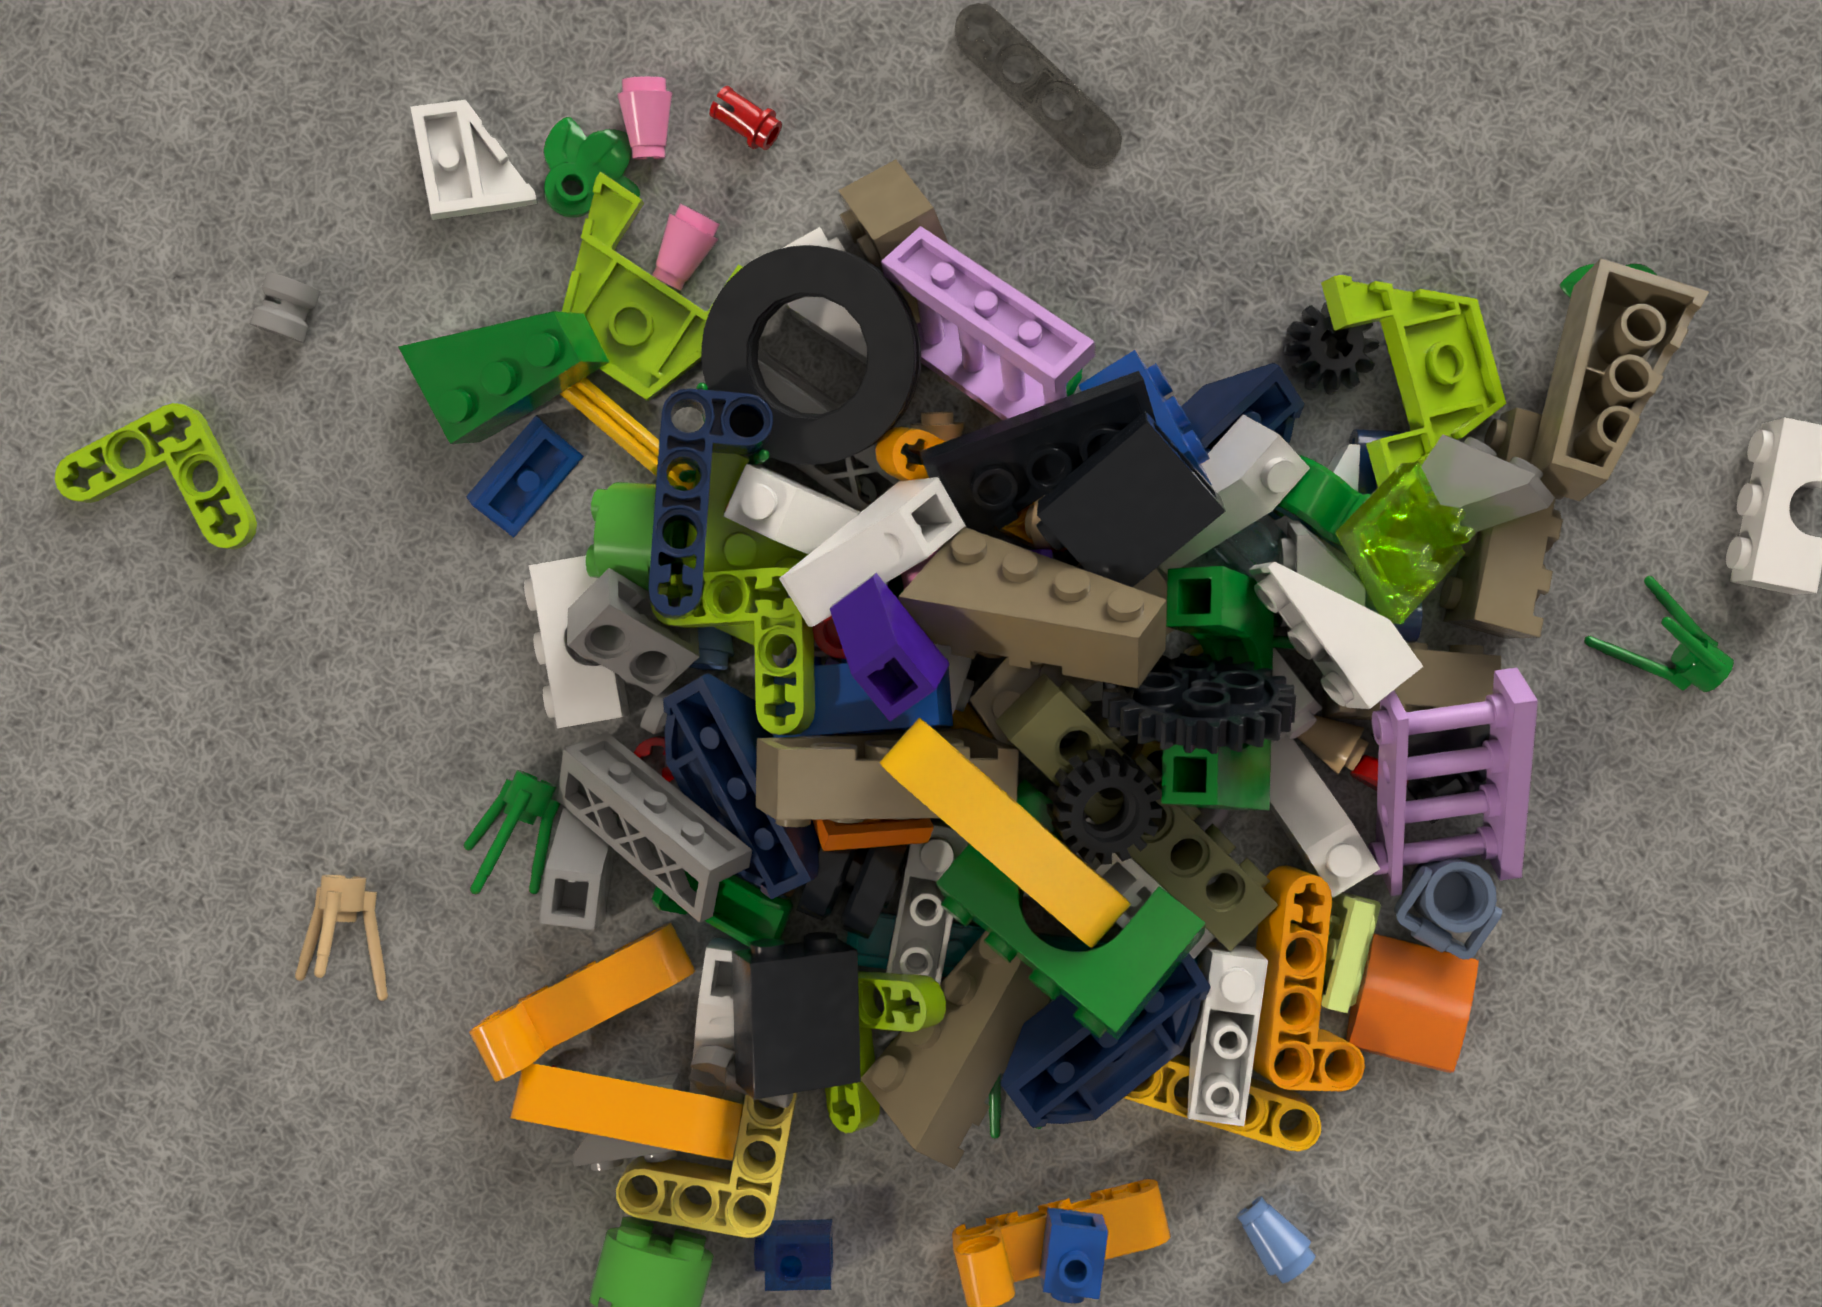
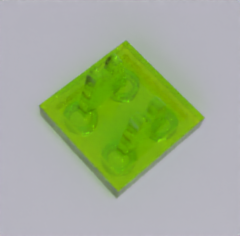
(1403, 541)

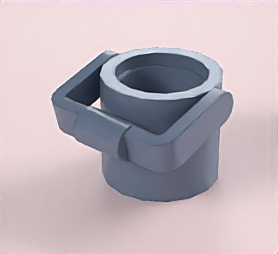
(1454, 898)

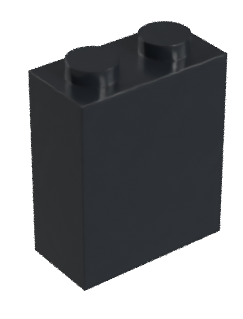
(1129, 505)
(796, 1015)

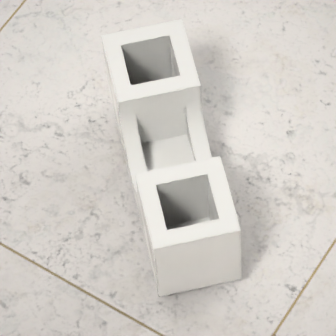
(1770, 547)
(576, 689)

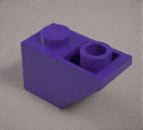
(886, 648)

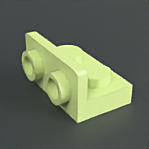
(1348, 946)

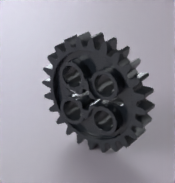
(1202, 704)

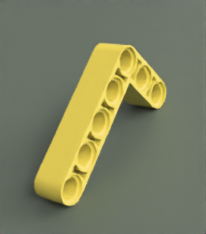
(724, 1185)

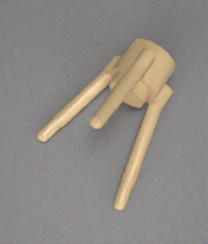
(339, 902)

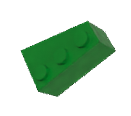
(502, 371)

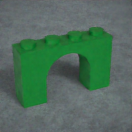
(1233, 622)
(1104, 983)

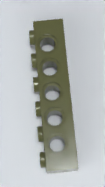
(1227, 906)

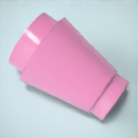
(646, 115)
(684, 246)

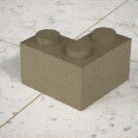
(884, 212)

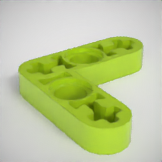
(179, 456)
(770, 623)
(853, 1105)

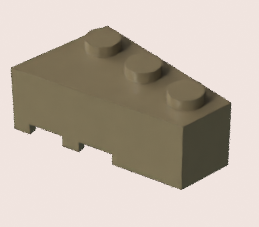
(1444, 680)

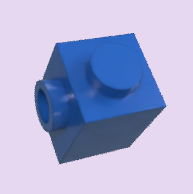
(1073, 1255)

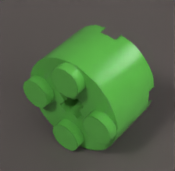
(625, 532)
(651, 1268)

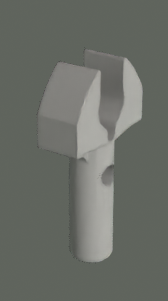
(715, 1073)

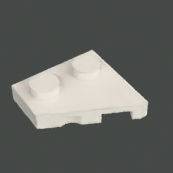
(463, 164)

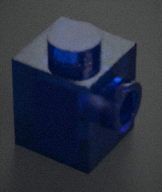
(796, 1255)

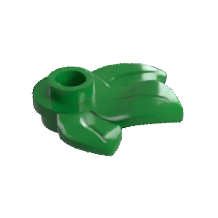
(581, 159)

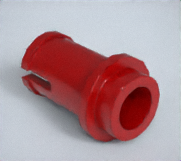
(747, 119)

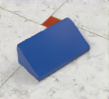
(524, 476)

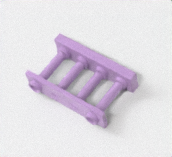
(984, 331)
(1502, 800)

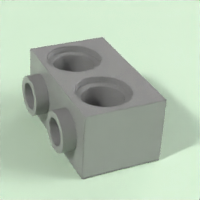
(619, 631)

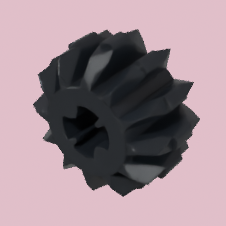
(1311, 348)

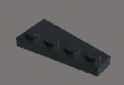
(1025, 456)

